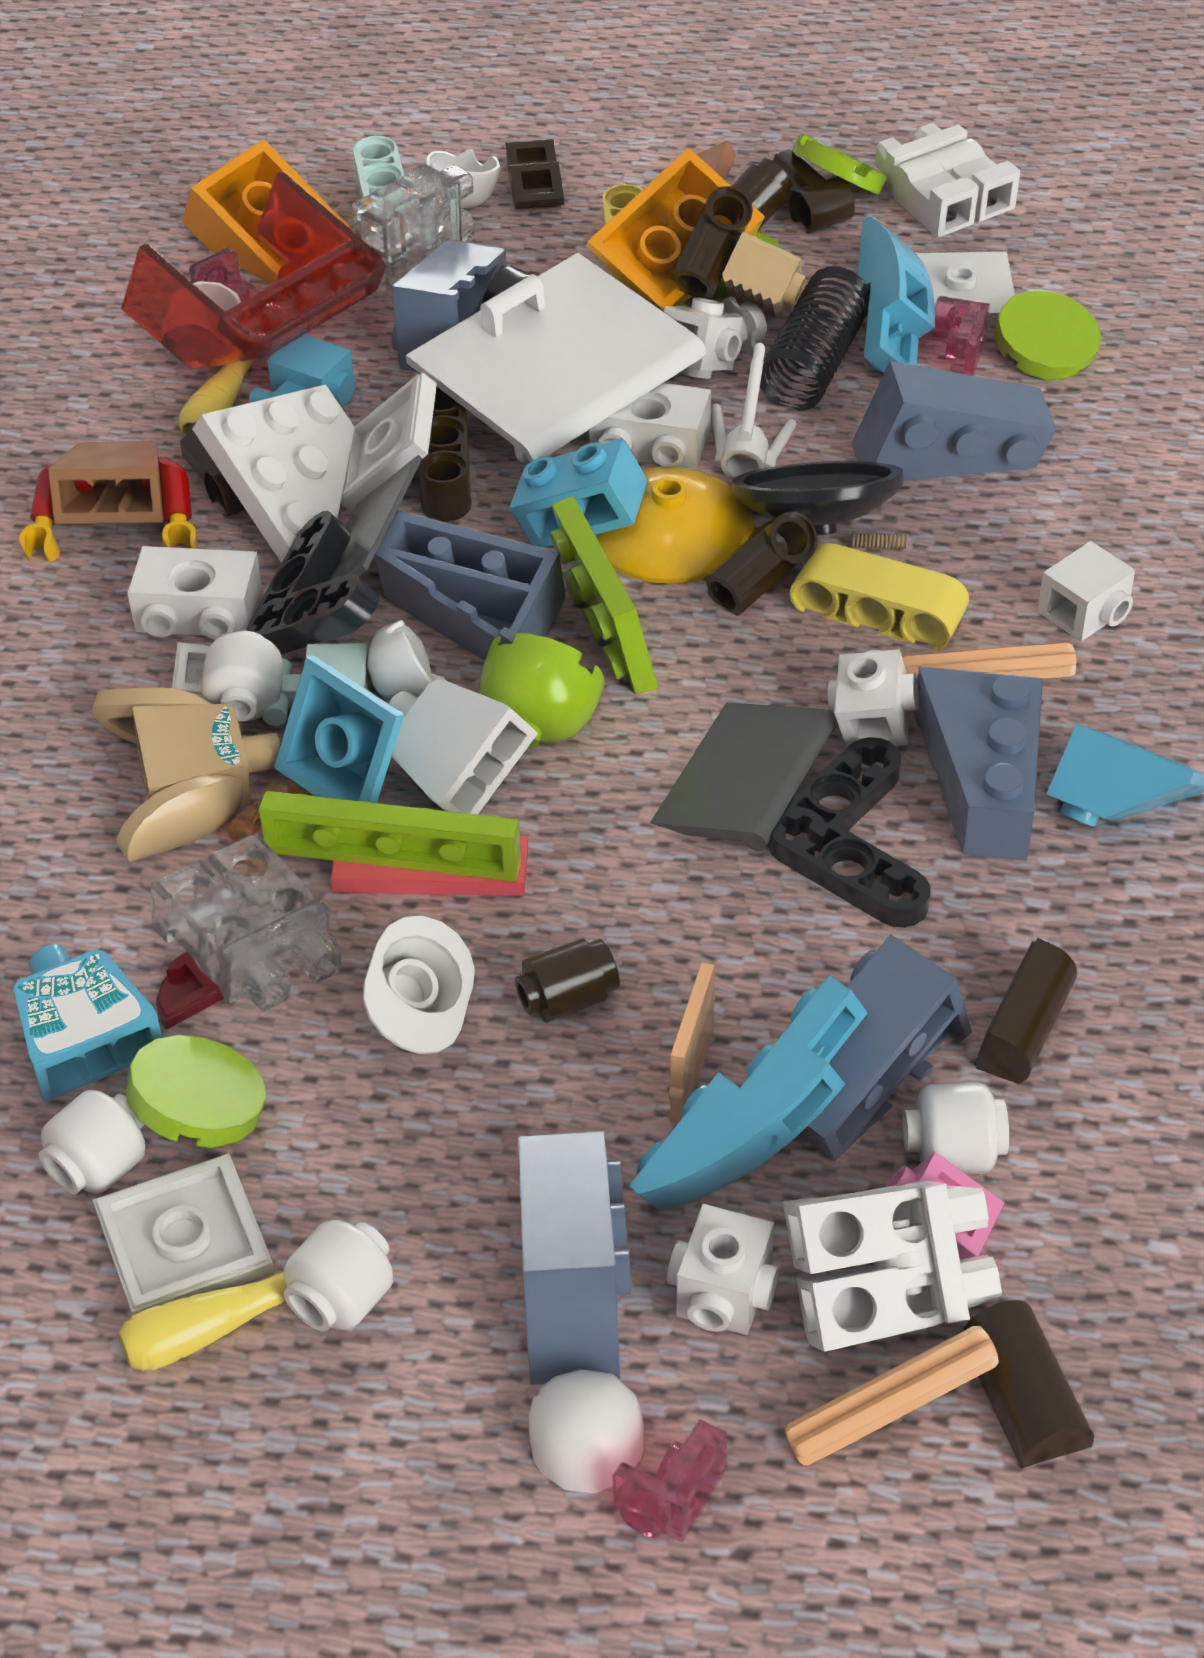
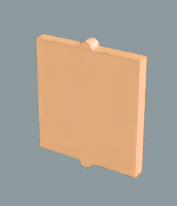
(692, 1041)

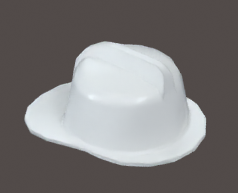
(417, 969)

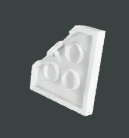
(282, 458)

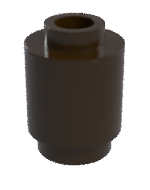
(765, 186)
(567, 979)

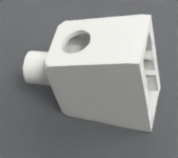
(458, 744)

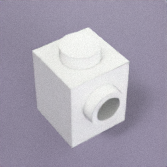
(1087, 591)

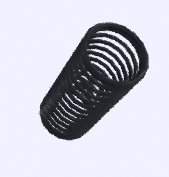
(779, 351)

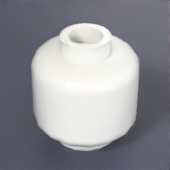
(243, 673)
(958, 1124)
(92, 1142)
(338, 1275)

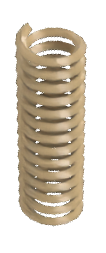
(865, 538)

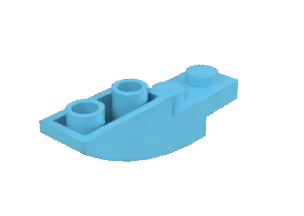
(899, 297)
(737, 1129)

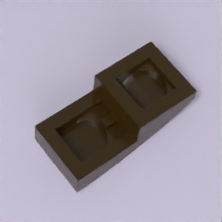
(534, 174)

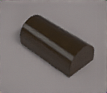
(1027, 1012)
(1030, 1387)

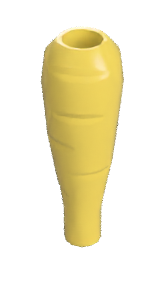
(215, 394)
(189, 1324)

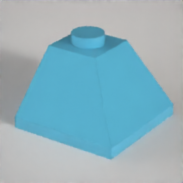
(337, 736)
(1116, 778)

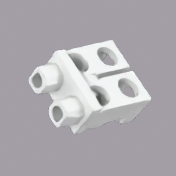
(945, 174)
(914, 1258)

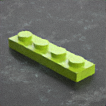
(391, 835)

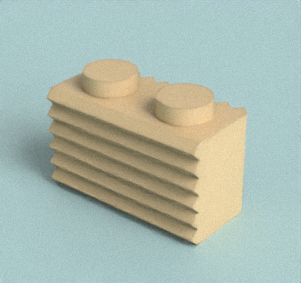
(764, 275)

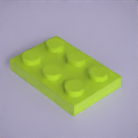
(609, 608)

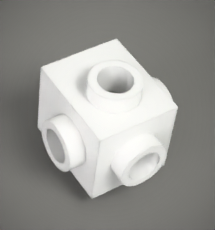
(717, 331)
(873, 696)
(724, 1270)

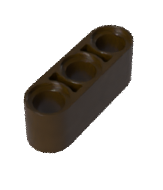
(446, 468)

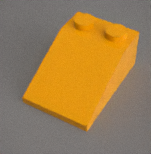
(230, 203)
(654, 227)

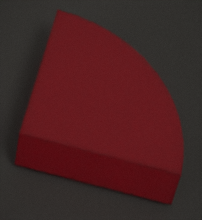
(185, 991)

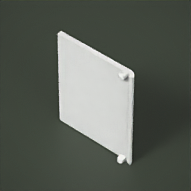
(556, 356)

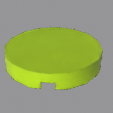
(839, 164)
(1047, 334)
(195, 1090)

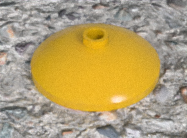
(681, 528)

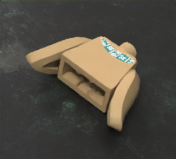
(189, 764)

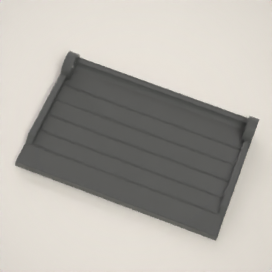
(371, 520)
(745, 772)

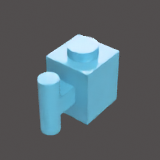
(306, 365)

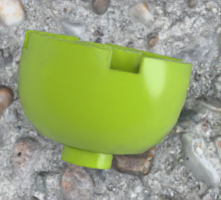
(542, 685)

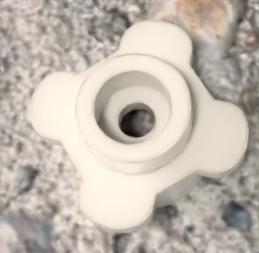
(753, 323)

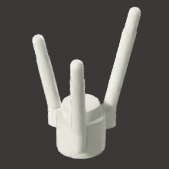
(746, 445)

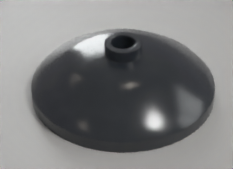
(819, 490)

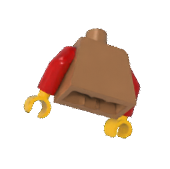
(110, 486)

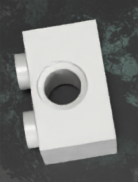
(662, 426)
(194, 591)

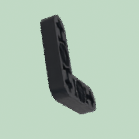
(301, 601)
(831, 837)

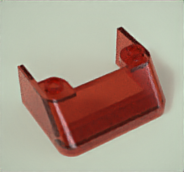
(323, 276)

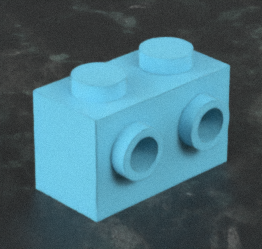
(599, 477)

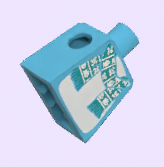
(80, 1019)

